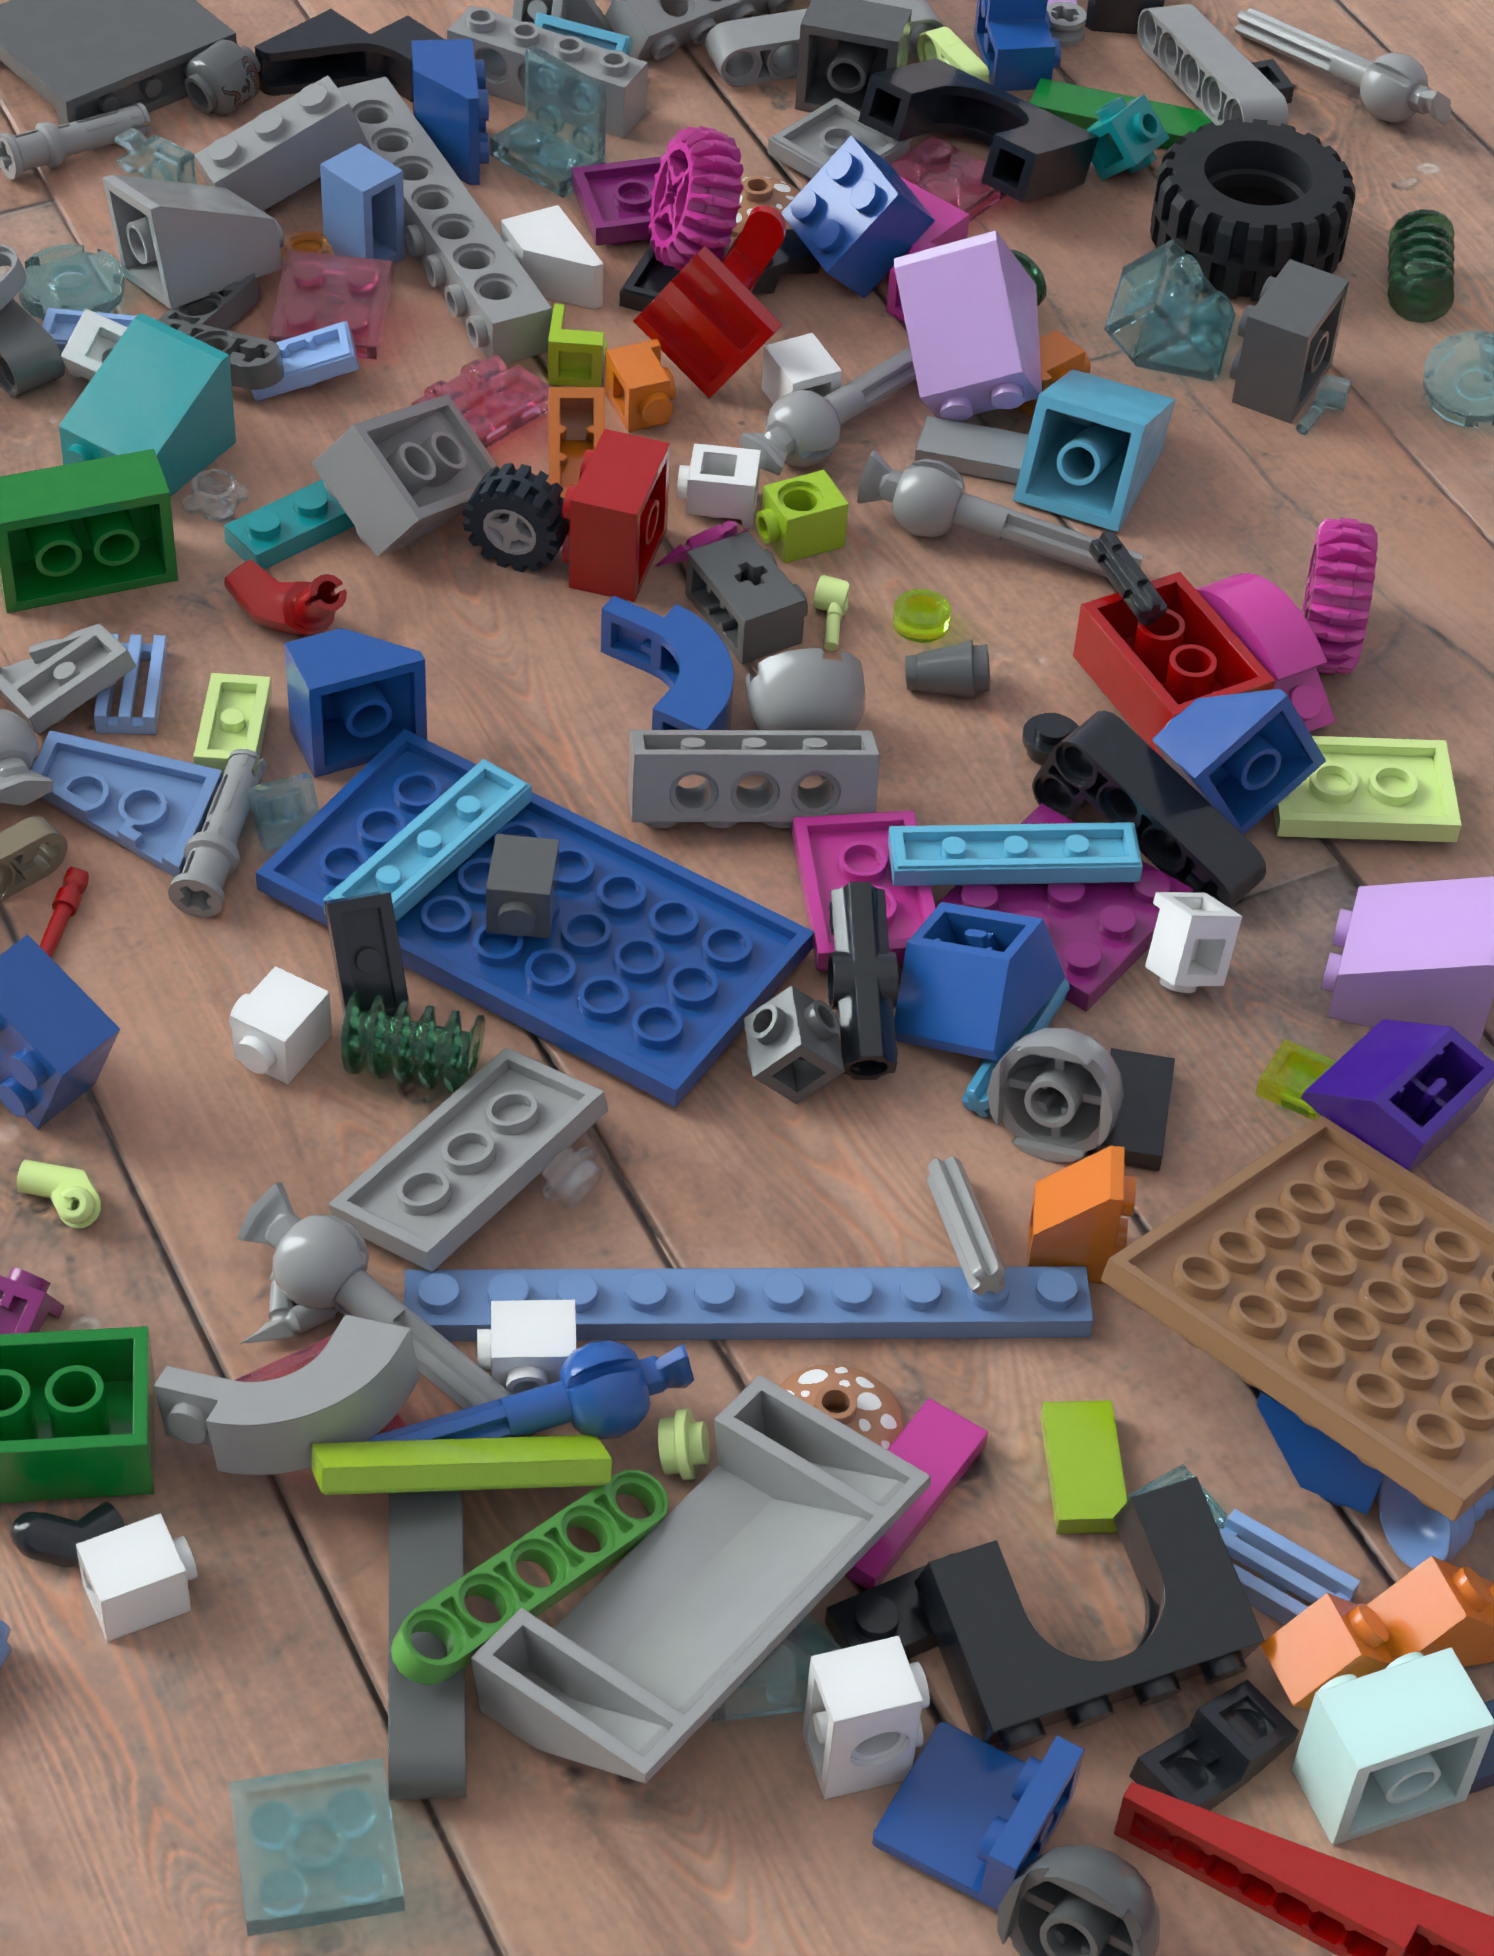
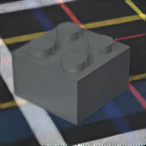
(844, 45)
(1288, 340)

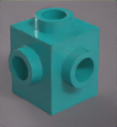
(1126, 136)

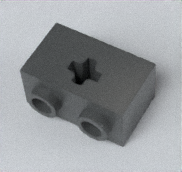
(745, 597)

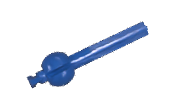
(598, 1391)

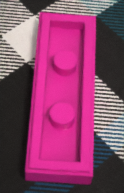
(943, 1448)

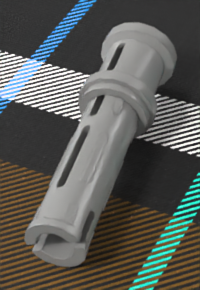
(52, 143)
(213, 851)

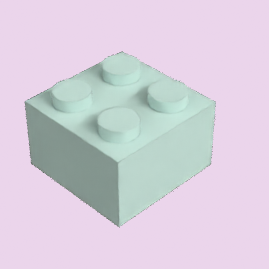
(1392, 1744)

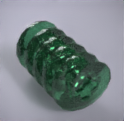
(1421, 266)
(409, 1045)

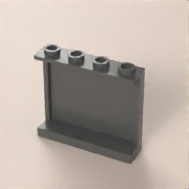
(106, 52)

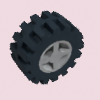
(516, 517)

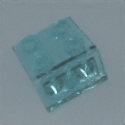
(560, 125)

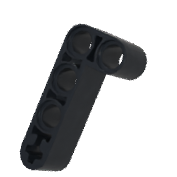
(1173, 822)

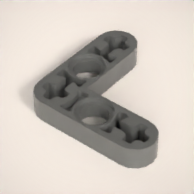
(253, 360)

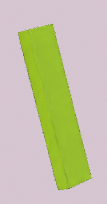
(460, 1464)

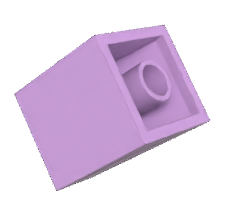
(971, 326)
(1416, 955)

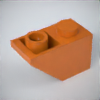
(1080, 1212)

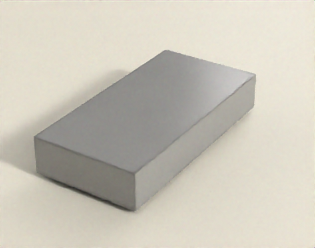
(973, 448)

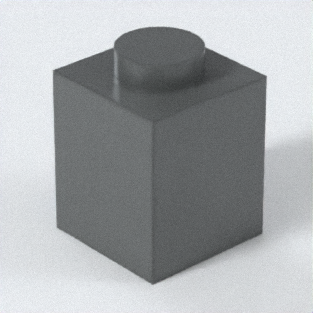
(522, 886)

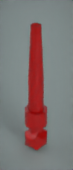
(64, 906)

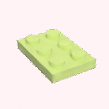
(1375, 792)

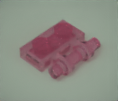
(492, 398)

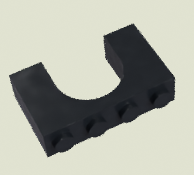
(1029, 148)
(1020, 1683)

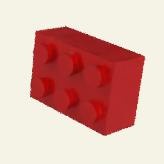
(1164, 665)

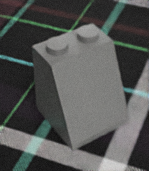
(189, 237)

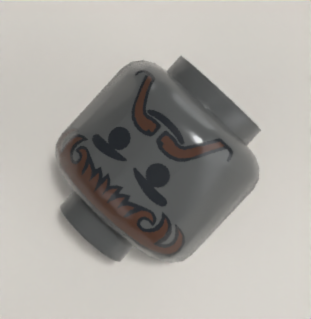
(223, 77)

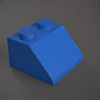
(352, 697)
(1241, 752)

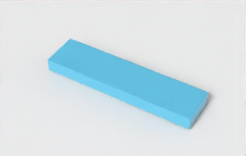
(440, 838)
(1014, 854)

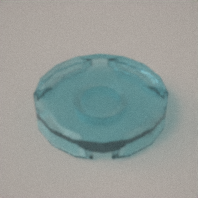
(71, 280)
(1461, 378)

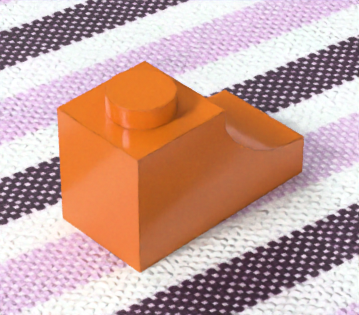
(574, 426)

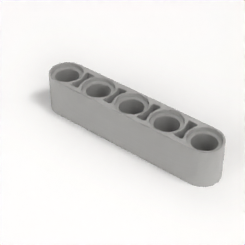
(768, 45)
(1208, 66)

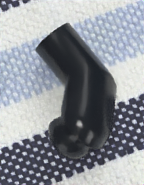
(54, 1538)

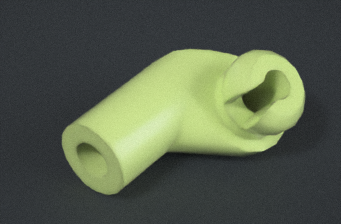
(67, 1187)

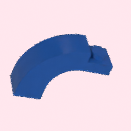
(681, 654)

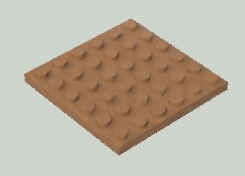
(1343, 1301)

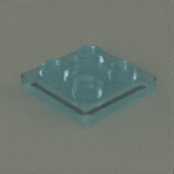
(316, 1846)

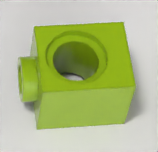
(803, 516)

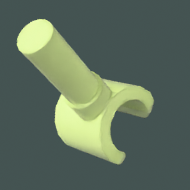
(832, 597)

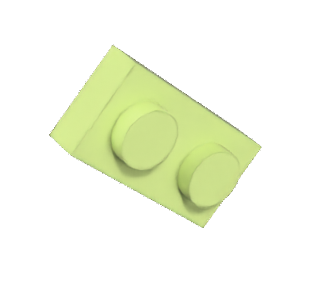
(232, 718)

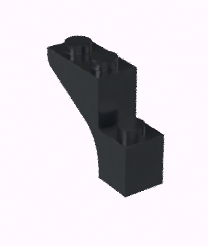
(342, 51)

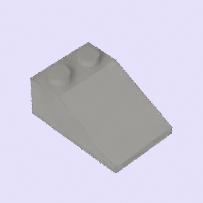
(405, 472)

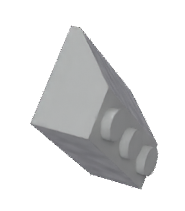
(282, 146)

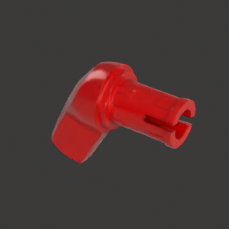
(285, 606)

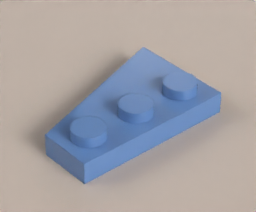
(129, 795)

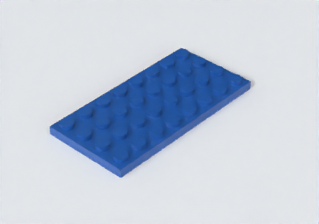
(641, 953)

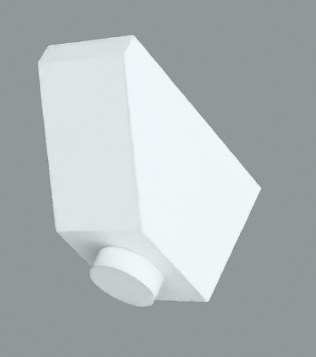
(556, 256)

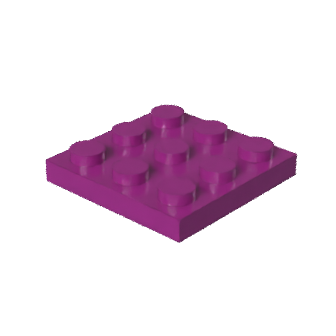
(1092, 925)

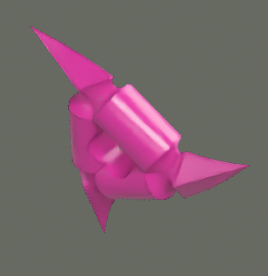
(701, 539)

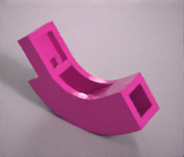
(1277, 638)

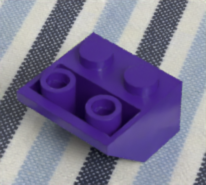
(1404, 1088)

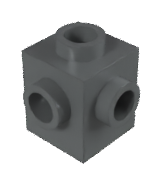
(794, 1044)

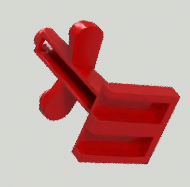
(707, 311)

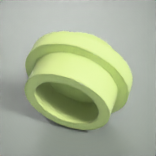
(683, 1444)

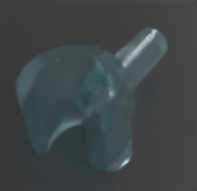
(1330, 394)

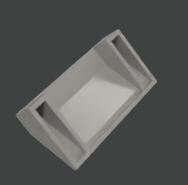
(701, 1591)

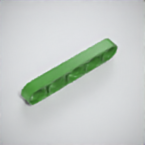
(502, 1585)

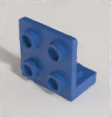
(977, 1811)

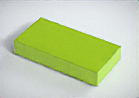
(1083, 1465)

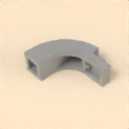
(272, 1423)

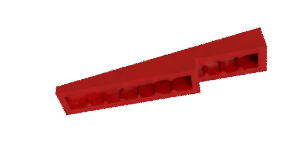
(1300, 1887)

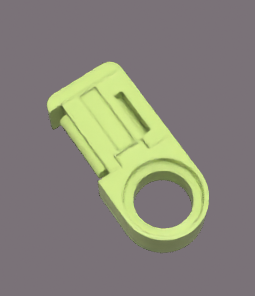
(949, 48)

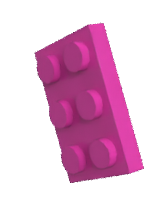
(855, 849)

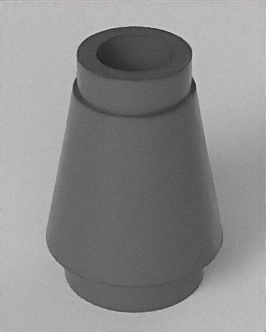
(950, 670)

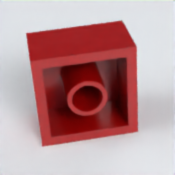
(617, 514)

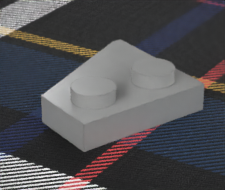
(63, 675)

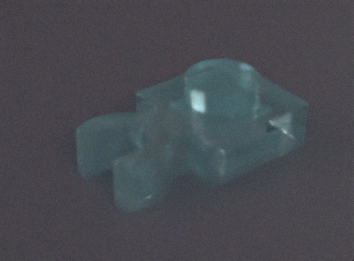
(155, 157)

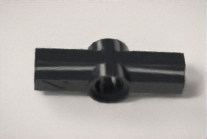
(862, 980)

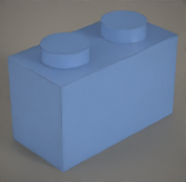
(363, 205)

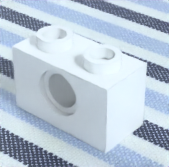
(863, 1716)

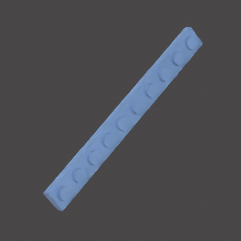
(765, 1302)

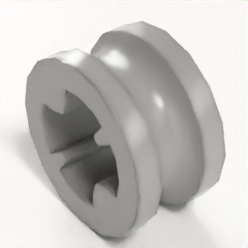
(1067, 22)

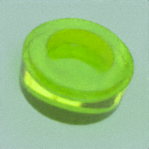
(921, 615)

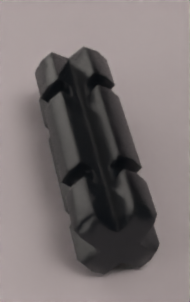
(1127, 578)

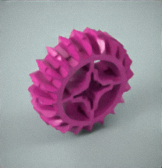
(695, 196)
(1340, 590)

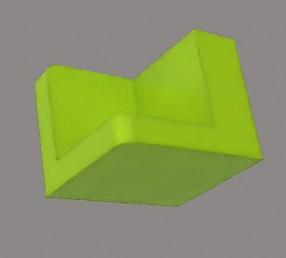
(574, 355)

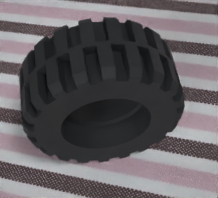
(1251, 201)

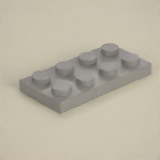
(469, 1158)

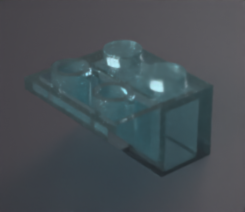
(1170, 315)

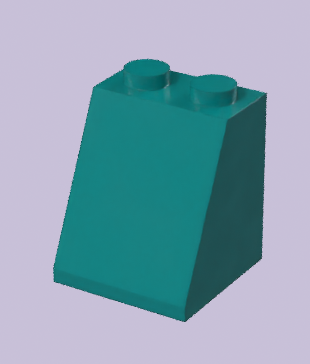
(157, 395)

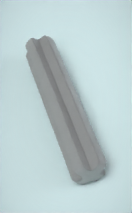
(966, 1226)

